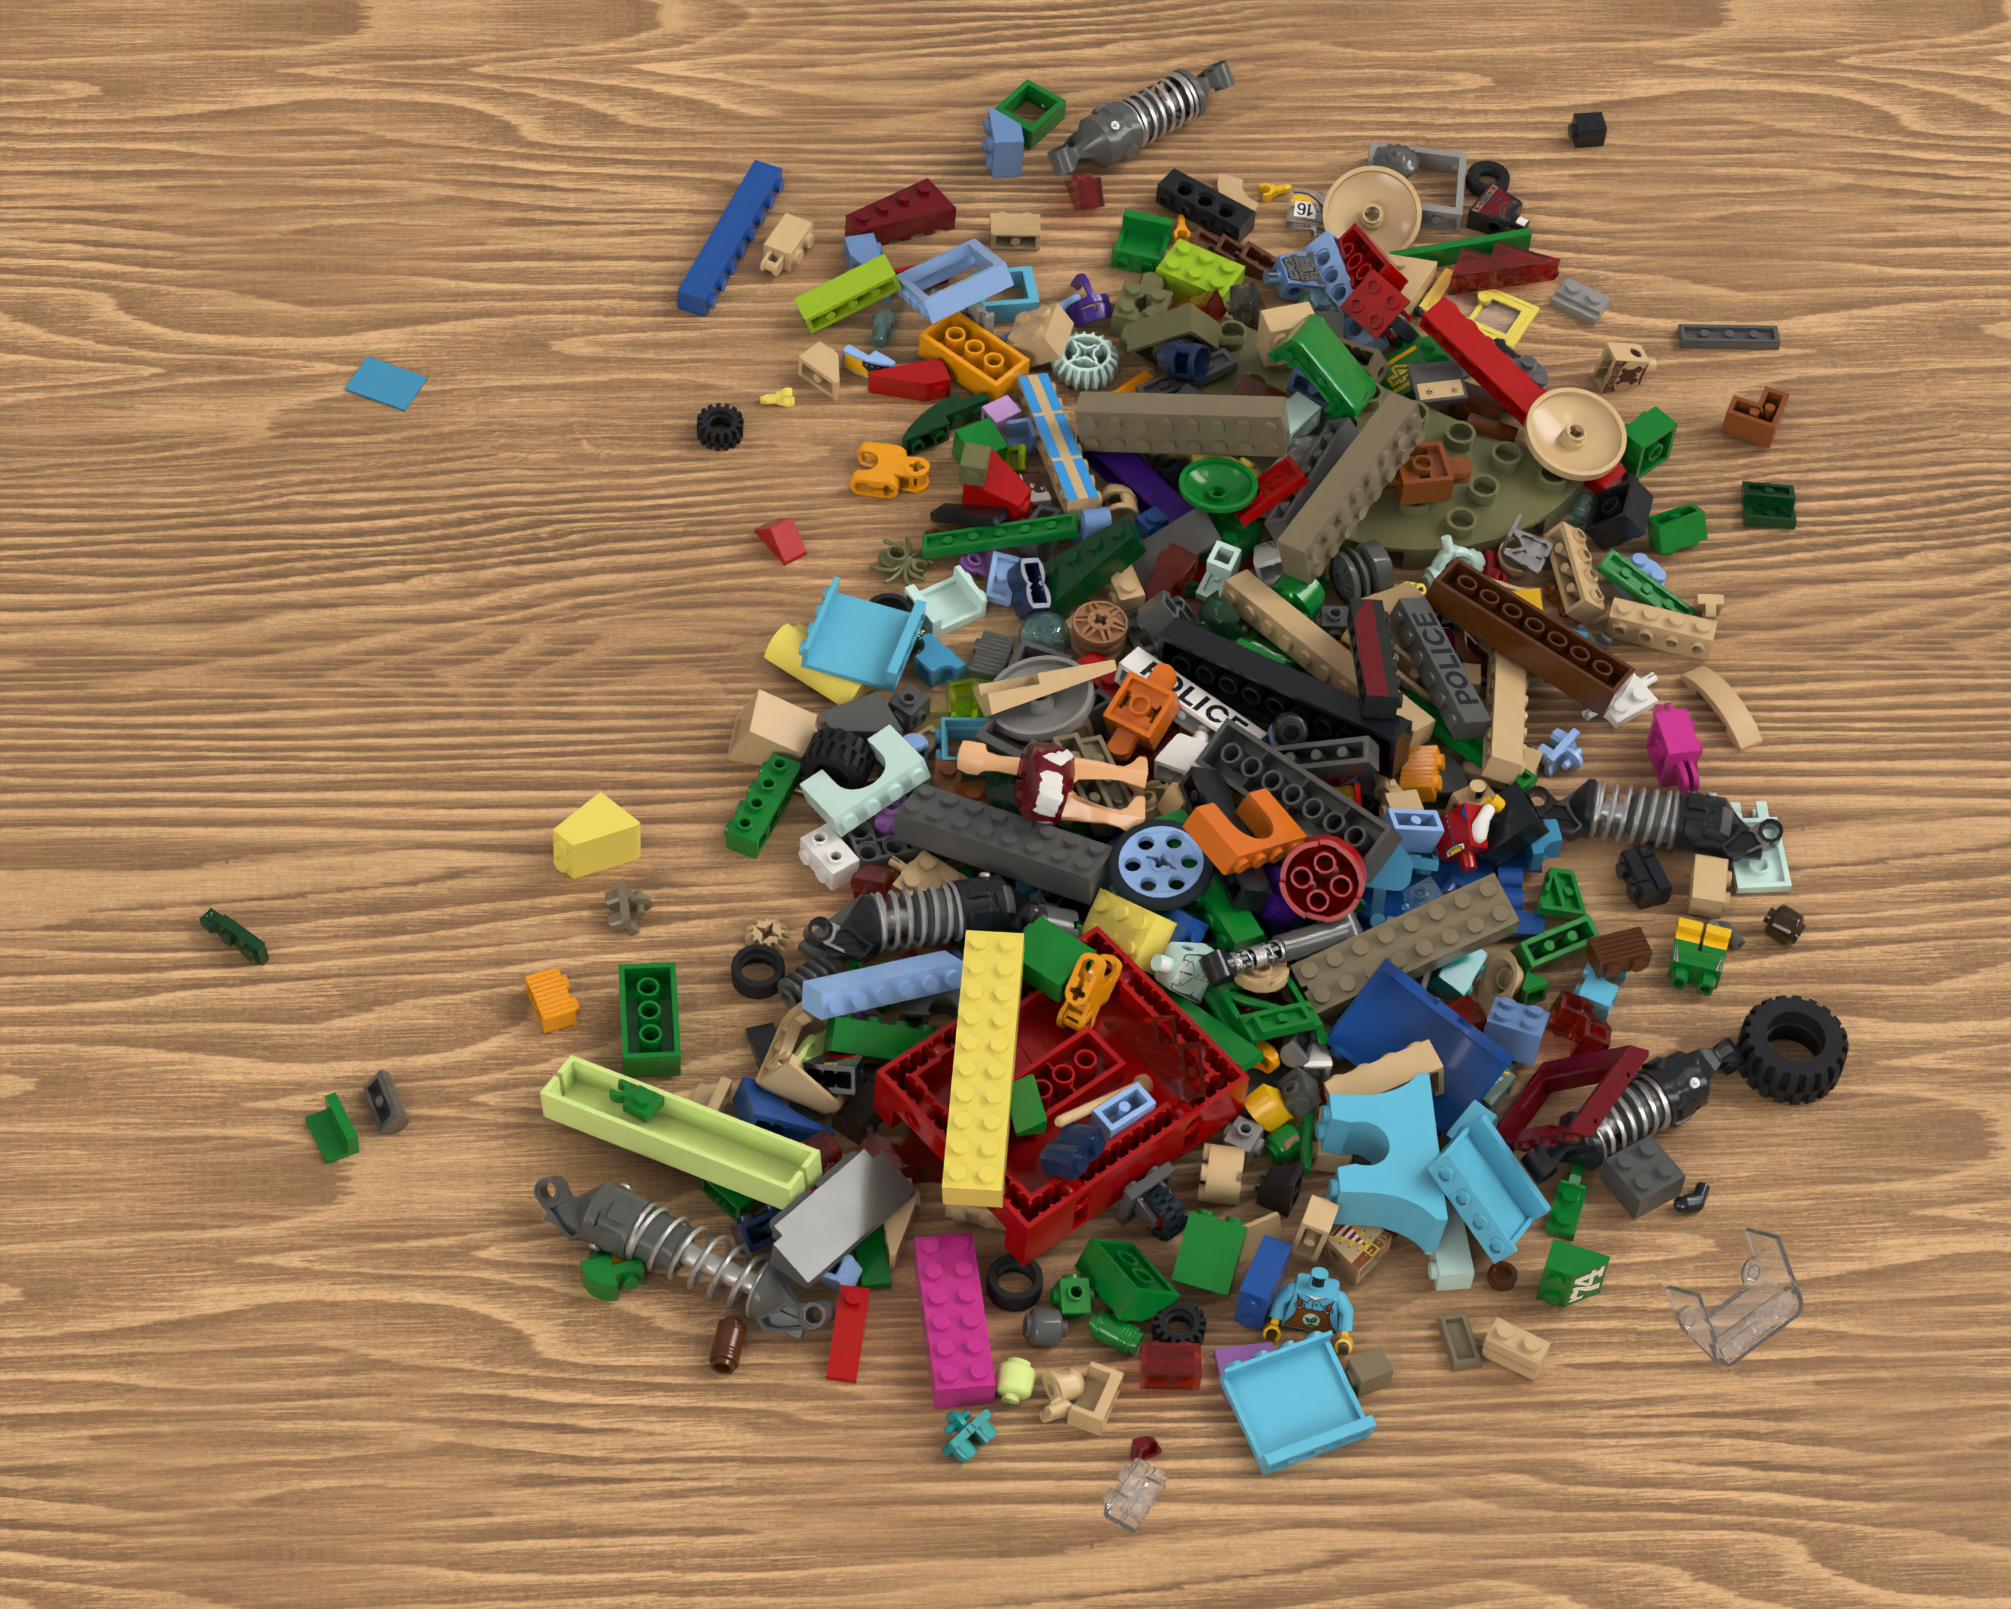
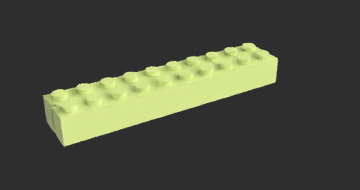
(684, 1135)

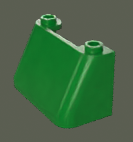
(1327, 366)

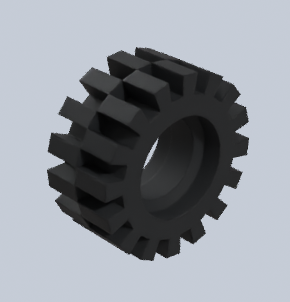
(720, 416)
(1182, 1313)

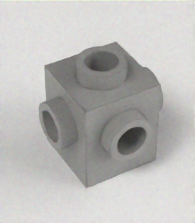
(1246, 1135)

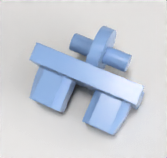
(1564, 755)

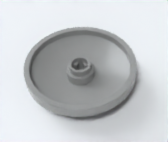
(1050, 714)

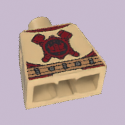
(1622, 367)

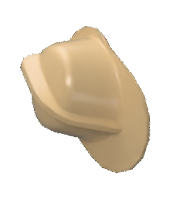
(1499, 979)

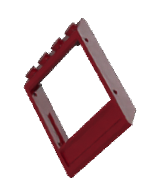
(1609, 1068)

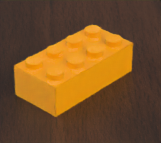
(973, 356)

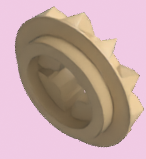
(780, 935)

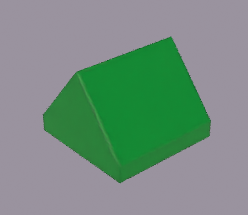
(1533, 989)

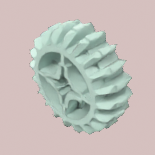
(1084, 366)

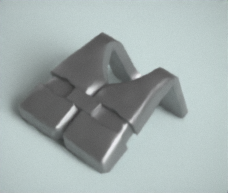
(1531, 551)

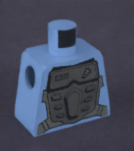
(1294, 272)

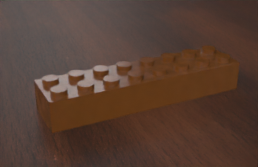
(1529, 636)

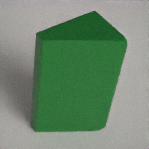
(1027, 1108)

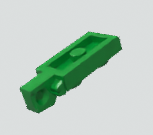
(1567, 1205)

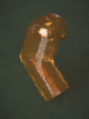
(1552, 594)

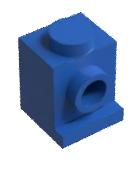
(1151, 521)

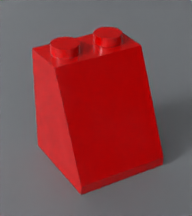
(1001, 489)

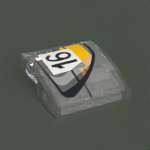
(1306, 211)

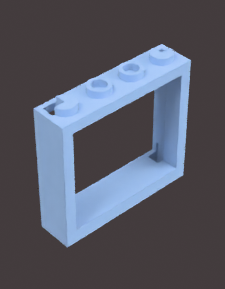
(990, 281)

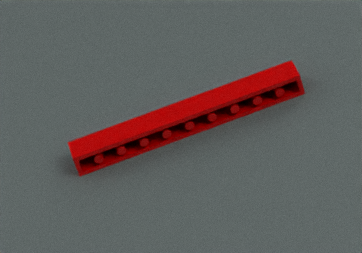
(1492, 369)

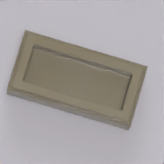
(1459, 1342)

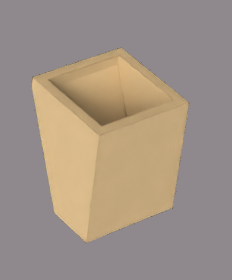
(770, 727)

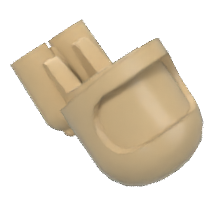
(1061, 1389)

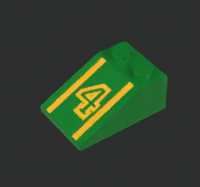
(1417, 352)

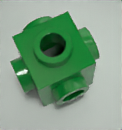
(1072, 1297)

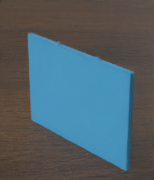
(386, 383)

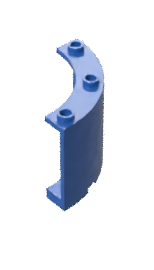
(1399, 1011)

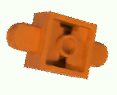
(1131, 707)

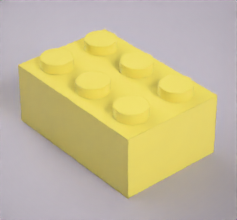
(1131, 927)

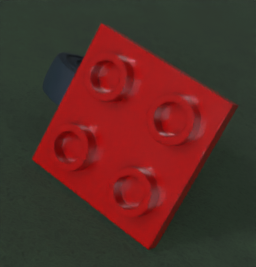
(1380, 309)

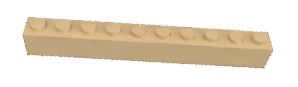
(1308, 643)

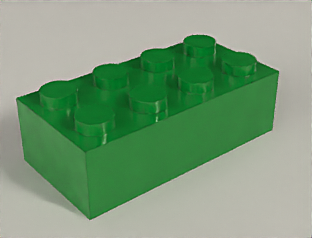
(649, 1020)

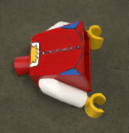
(1467, 832)

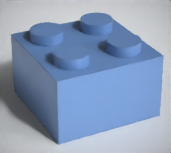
(1517, 1028)

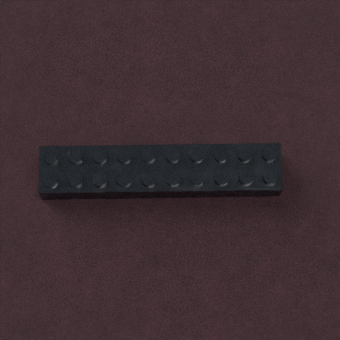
(1268, 688)

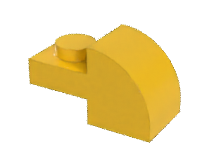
(1268, 1108)

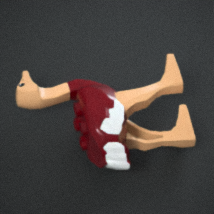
(1048, 781)

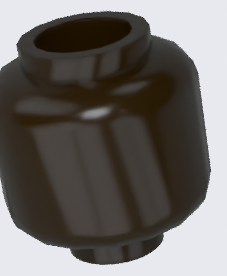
(1784, 924)

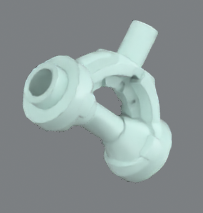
(1449, 553)

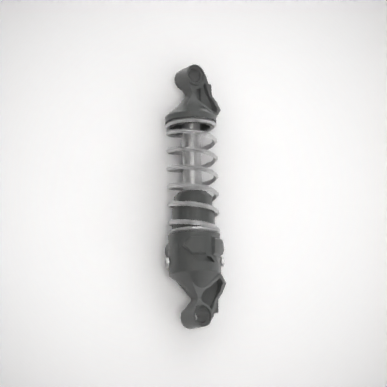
(636, 1229)

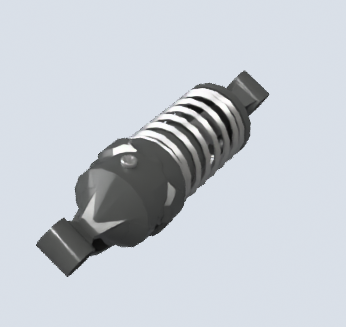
(1123, 127)

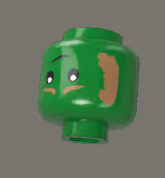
(1284, 1144)

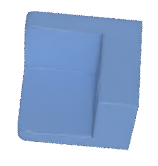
(1021, 432)

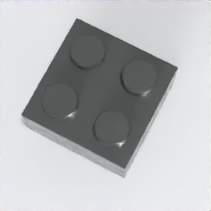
(1642, 1177)

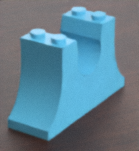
(1400, 1141)

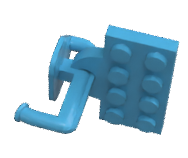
(1396, 876)

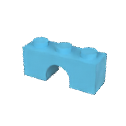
(1598, 992)

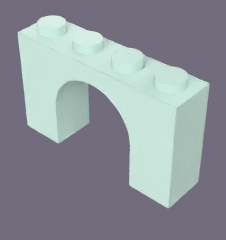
(849, 808)

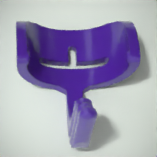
(1084, 316)

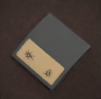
(1437, 383)

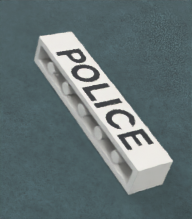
(1197, 708)

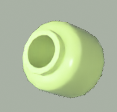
(1015, 1380)

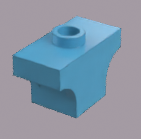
(937, 663)
(1545, 847)

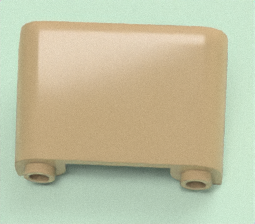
(781, 1069)

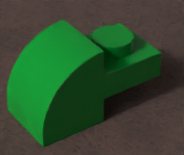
(604, 1279)

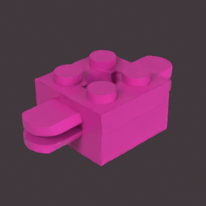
(1674, 748)

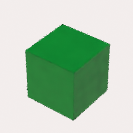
(980, 433)

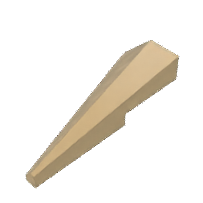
(1008, 693)

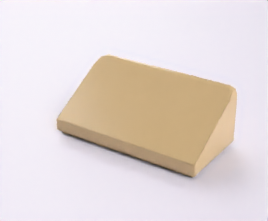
(1266, 1225)

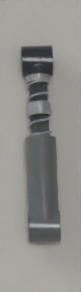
(1223, 966)

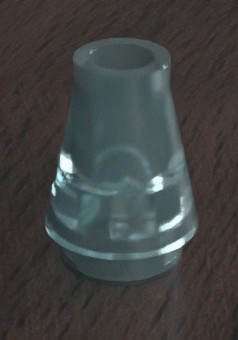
(882, 327)

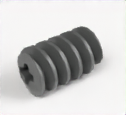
(791, 987)

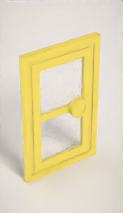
(1492, 310)

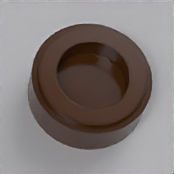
(1502, 1276)

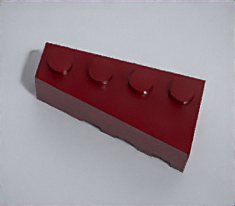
(904, 214)

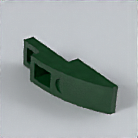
(935, 423)

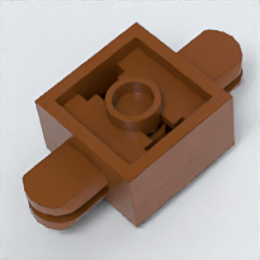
(1429, 475)

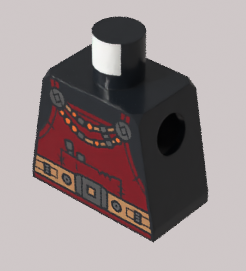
(1496, 212)

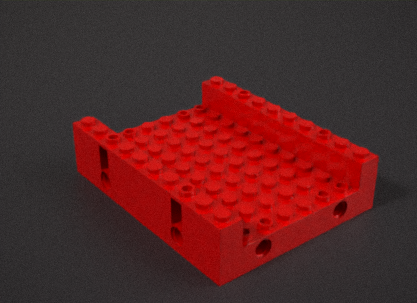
(1068, 1074)

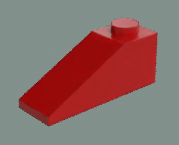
(914, 381)
(848, 1333)

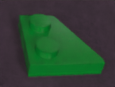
(1560, 895)

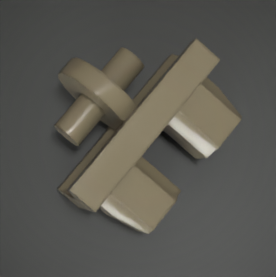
(630, 907)

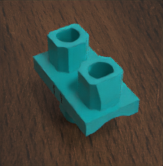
(960, 1445)

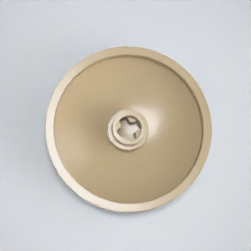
(1379, 203)
(1575, 434)

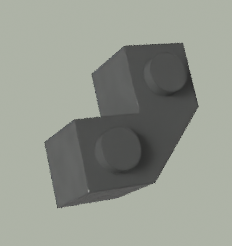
(1161, 610)

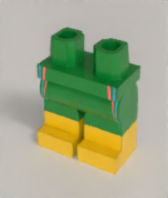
(1695, 965)

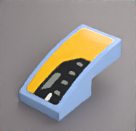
(861, 363)

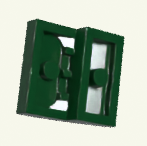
(1768, 505)

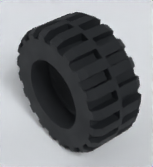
(1799, 1022)

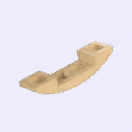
(1726, 704)

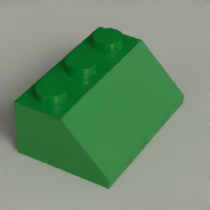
(1125, 1279)

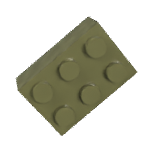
(1184, 322)

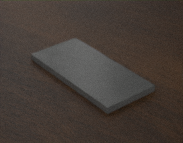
(1191, 531)

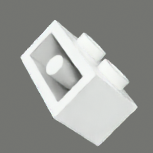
(828, 857)

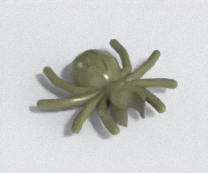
(900, 559)

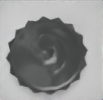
(1398, 159)

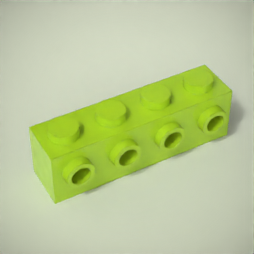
(847, 293)

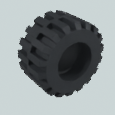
(841, 757)

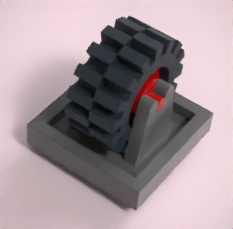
(1154, 1203)

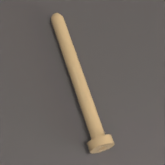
(1087, 1109)

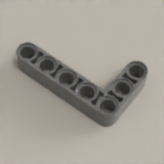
(880, 850)

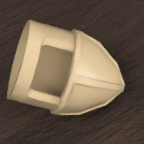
(1120, 501)

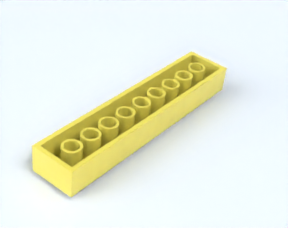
(983, 1069)

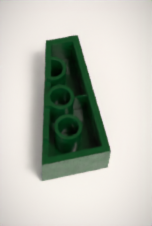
(1091, 564)

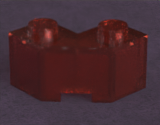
(1171, 572)
(1574, 1020)

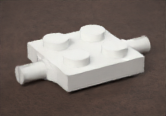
(1632, 703)

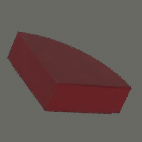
(1144, 1448)

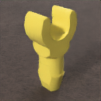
(781, 397)

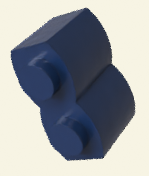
(1028, 586)
(1072, 1151)

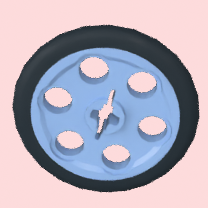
(1162, 897)

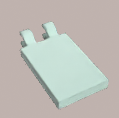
(1771, 871)

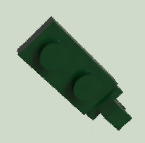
(234, 934)

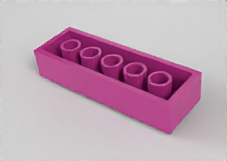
(953, 1320)

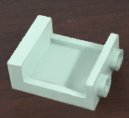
(950, 603)

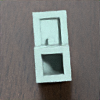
(1220, 565)

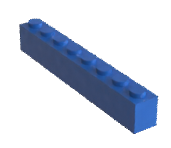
(730, 238)

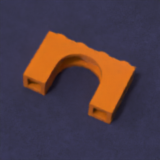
(1232, 849)

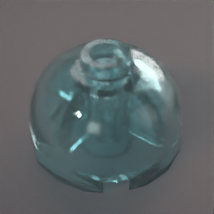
(1046, 630)

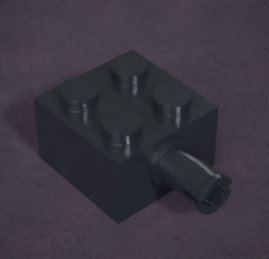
(1619, 513)

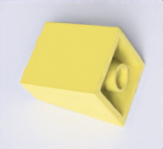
(596, 838)

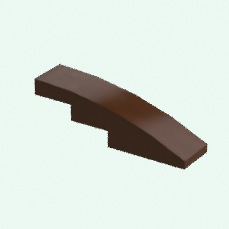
(1250, 255)

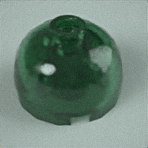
(1220, 617)

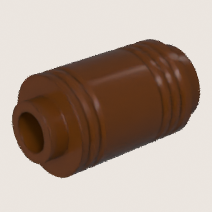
(727, 1345)

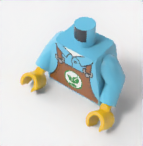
(1313, 1305)

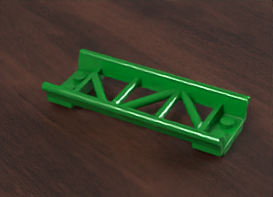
(1270, 1019)

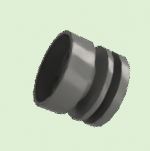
(1361, 571)

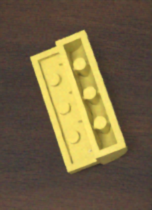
(784, 653)

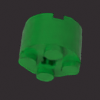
(1301, 595)

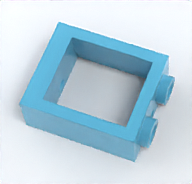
(1008, 309)
(957, 728)

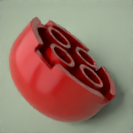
(1311, 885)

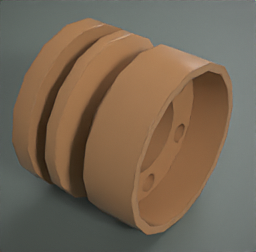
(1099, 628)

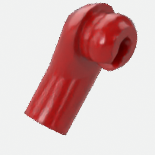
(1491, 569)

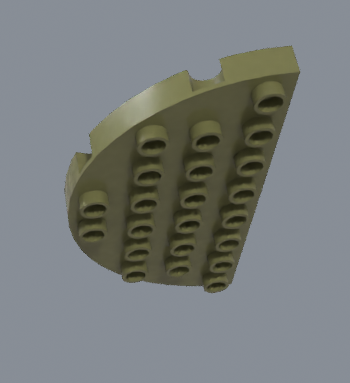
(1480, 512)

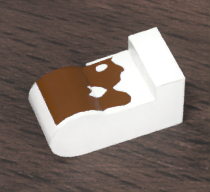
(1038, 493)

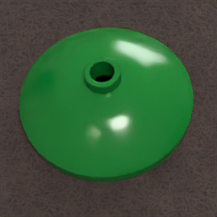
(1218, 485)

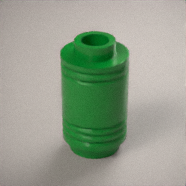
(1115, 1333)

